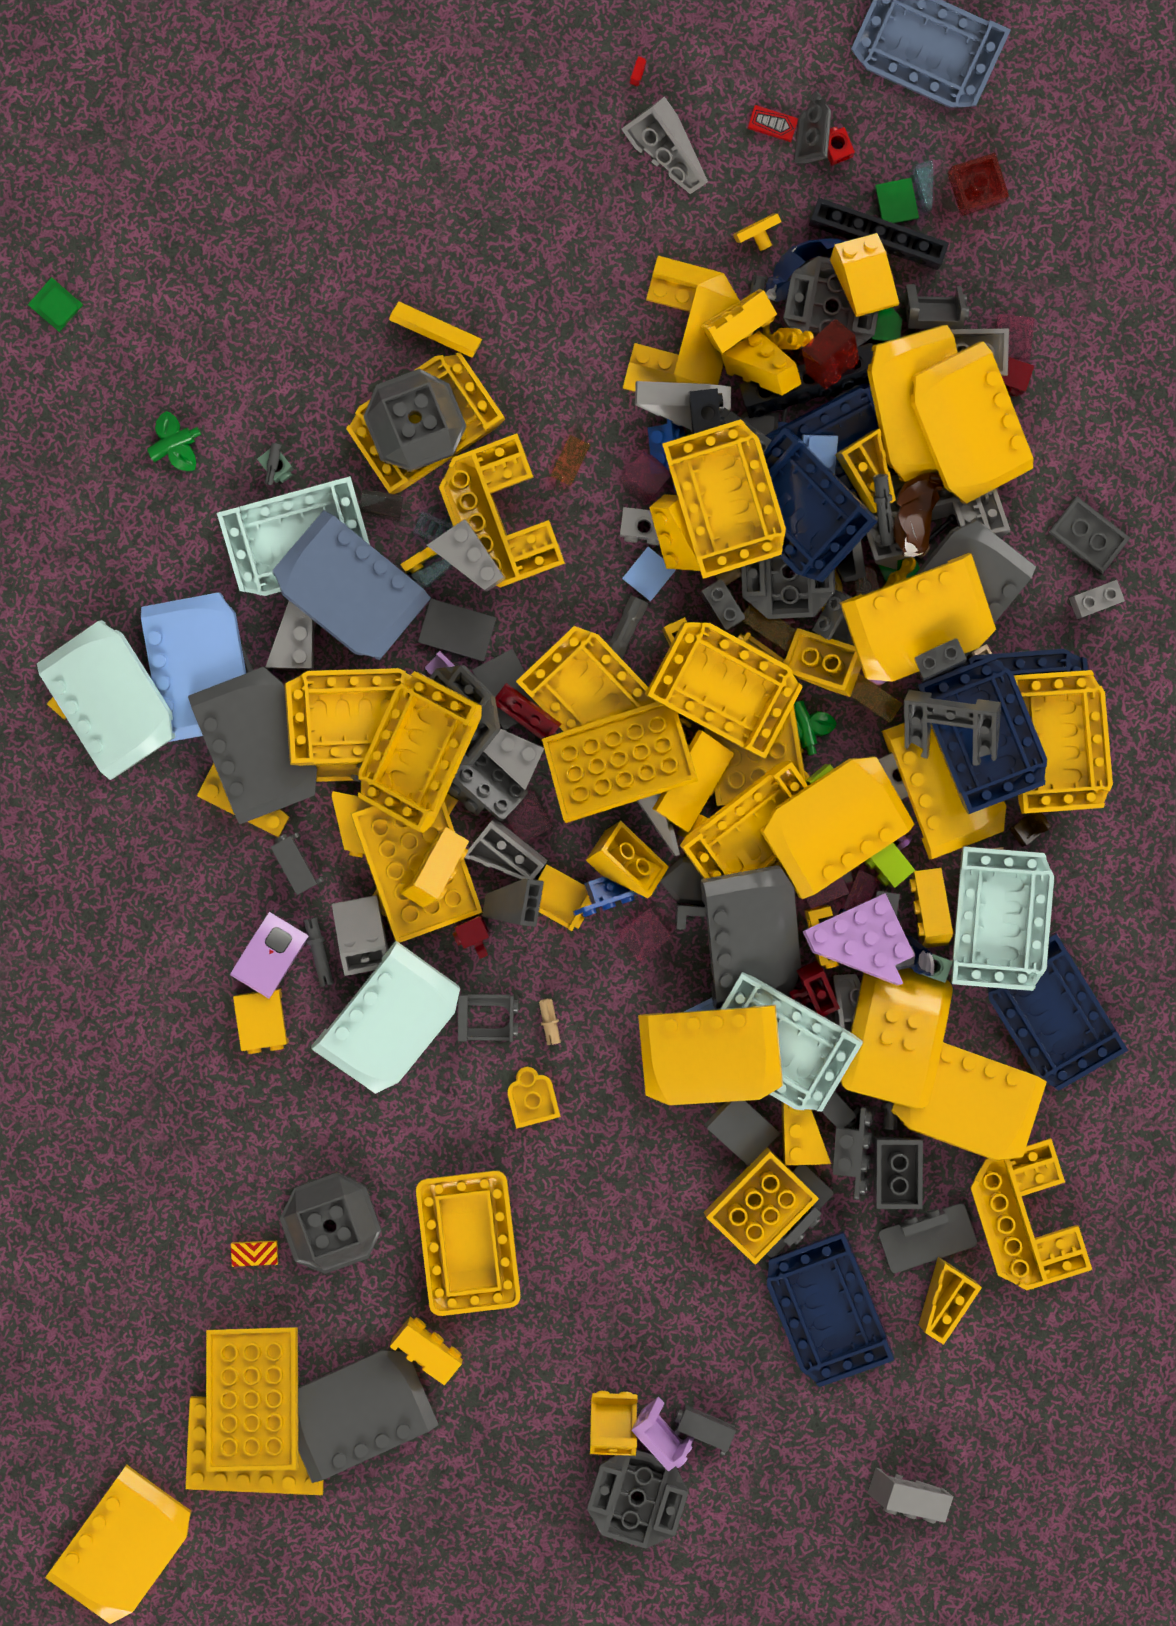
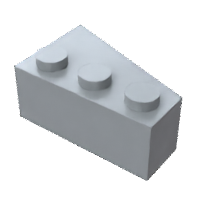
(294, 641)
(515, 756)
(506, 852)

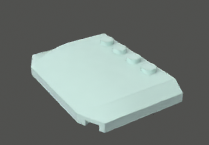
(266, 530)
(108, 698)
(1002, 918)
(389, 1020)
(811, 1046)

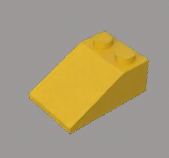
(865, 274)
(823, 662)
(627, 860)

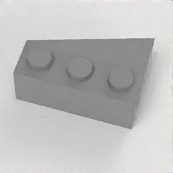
(467, 554)
(910, 1497)

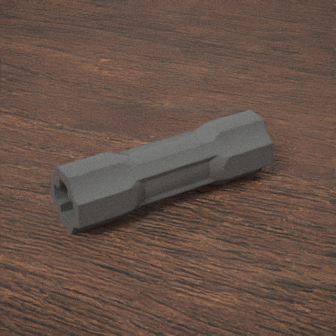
(626, 627)

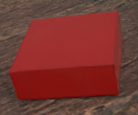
(638, 71)

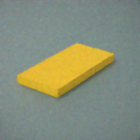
(686, 802)

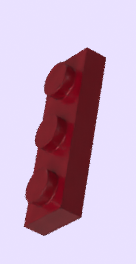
(526, 712)

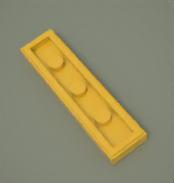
(435, 329)

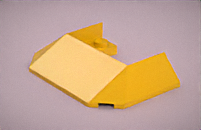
(704, 296)
(468, 496)
(1005, 1222)

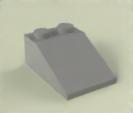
(995, 339)

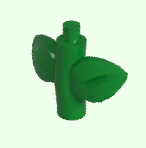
(174, 443)
(808, 725)

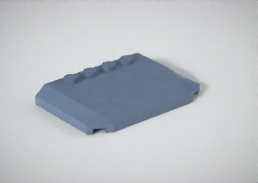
(930, 48)
(349, 587)

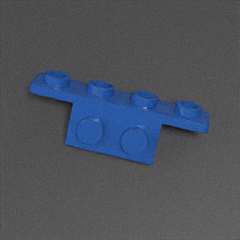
(660, 435)
(604, 894)

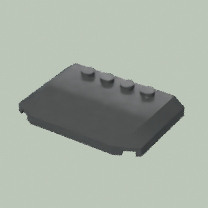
(999, 566)
(249, 744)
(751, 930)
(360, 1413)

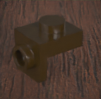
(1029, 828)

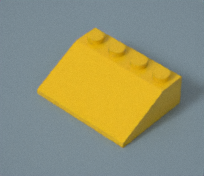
(760, 1206)

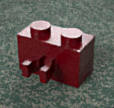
(472, 933)
(815, 989)

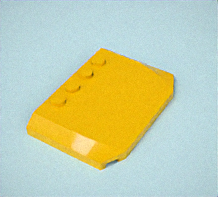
(891, 390)
(474, 402)
(970, 423)
(726, 497)
(916, 616)
(583, 681)
(725, 686)
(337, 713)
(1074, 734)
(418, 750)
(936, 800)
(836, 824)
(732, 836)
(711, 1055)
(978, 1105)
(122, 1547)

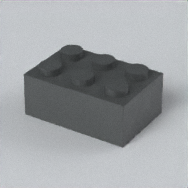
(898, 1172)

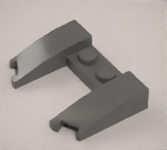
(982, 717)

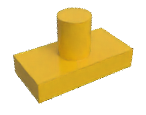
(758, 231)

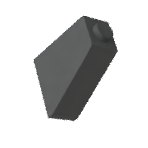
(515, 903)

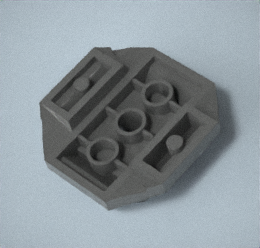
(810, 291)
(411, 444)
(784, 597)
(465, 683)
(334, 1199)
(642, 1520)

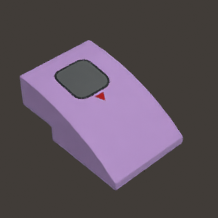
(269, 955)

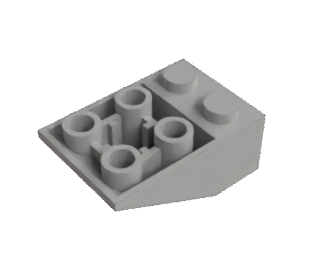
(360, 934)

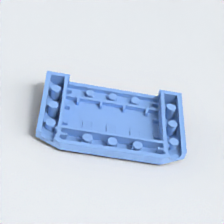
(190, 649)

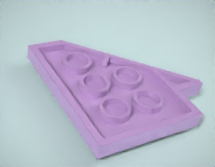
(864, 939)

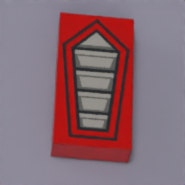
(772, 123)

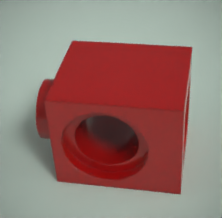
(846, 152)

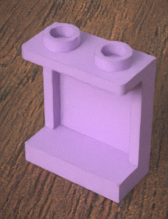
(660, 1438)

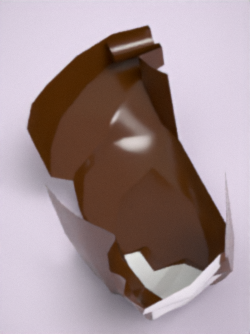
(915, 495)

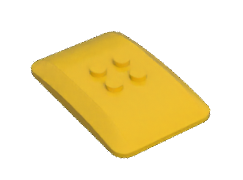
(900, 1038)
(468, 1243)

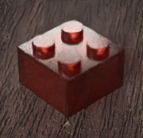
(978, 184)
(830, 354)

